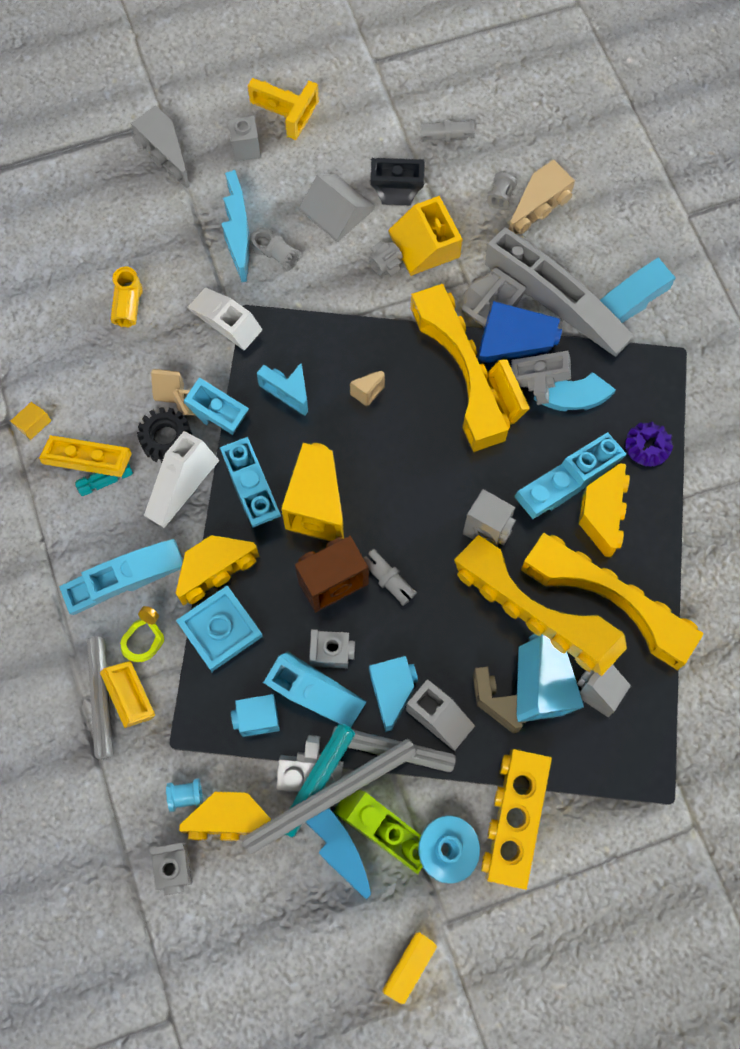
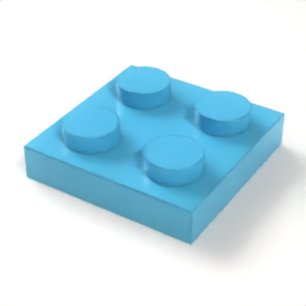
(219, 628)

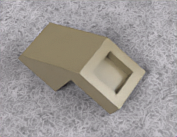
(500, 708)

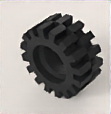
(156, 422)

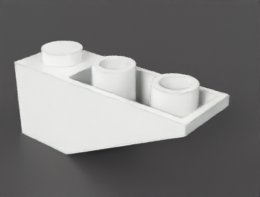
(226, 317)
(179, 476)

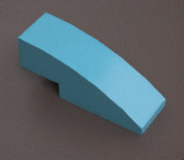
(638, 290)

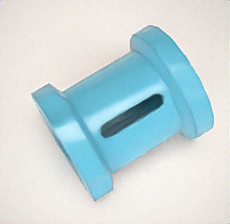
(184, 795)

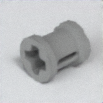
(503, 185)

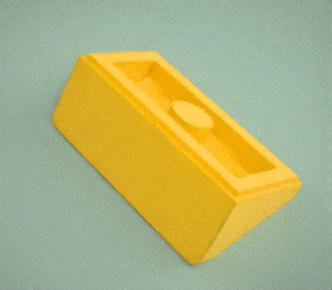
(409, 968)

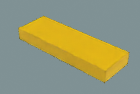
(85, 456)

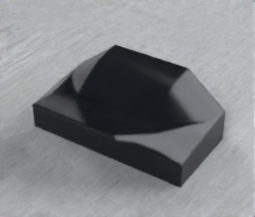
(397, 179)

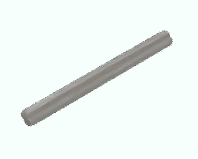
(328, 796)

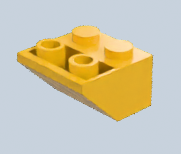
(426, 236)

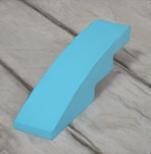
(236, 229)

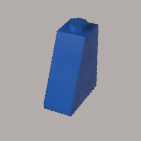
(516, 333)

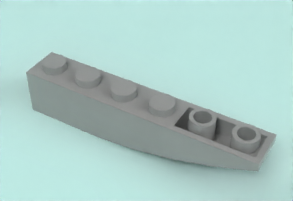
(557, 290)

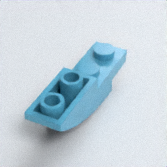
(571, 476)
(120, 575)

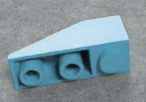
(314, 690)

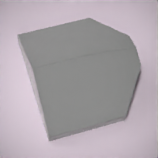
(491, 287)

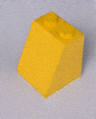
(313, 495)

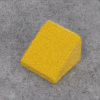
(31, 420)

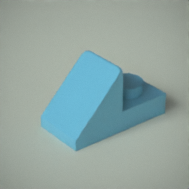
(288, 390)
(215, 406)

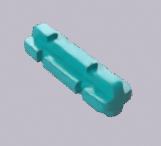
(99, 481)

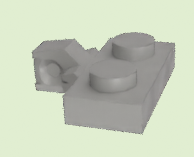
(542, 372)
(295, 770)

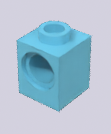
(255, 716)

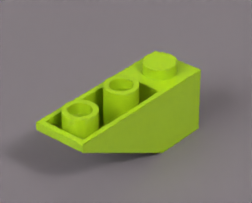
(381, 828)

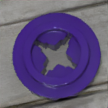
(653, 455)

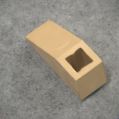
(544, 192)

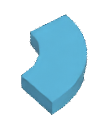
(579, 394)

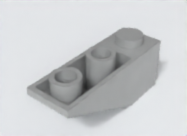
(158, 136)

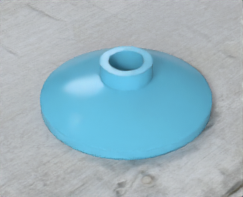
(462, 852)

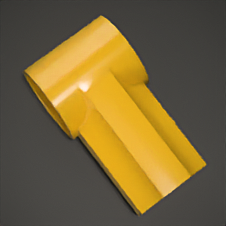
(125, 298)

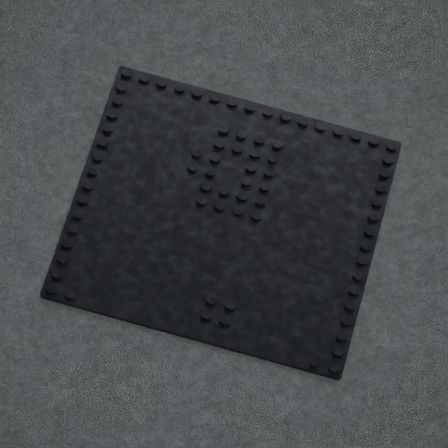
(407, 494)

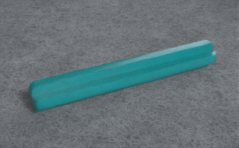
(324, 766)

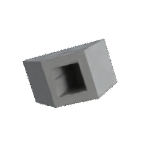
(603, 691)
(440, 715)

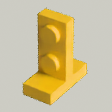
(286, 103)

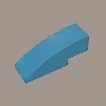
(340, 850)

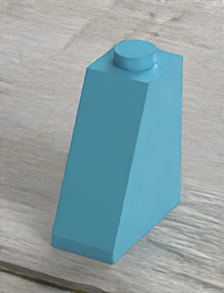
(545, 681)

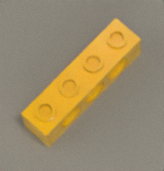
(516, 871)

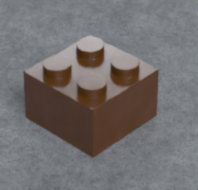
(332, 573)

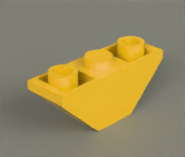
(604, 509)
(211, 565)
(224, 815)

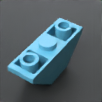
(250, 482)

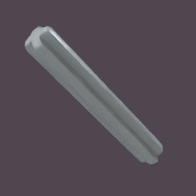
(99, 699)
(424, 756)

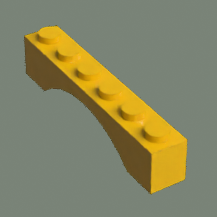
(437, 317)
(665, 633)
(587, 638)

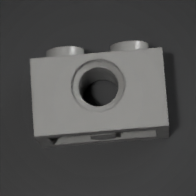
(490, 519)

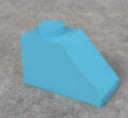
(393, 687)

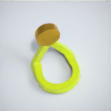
(149, 616)

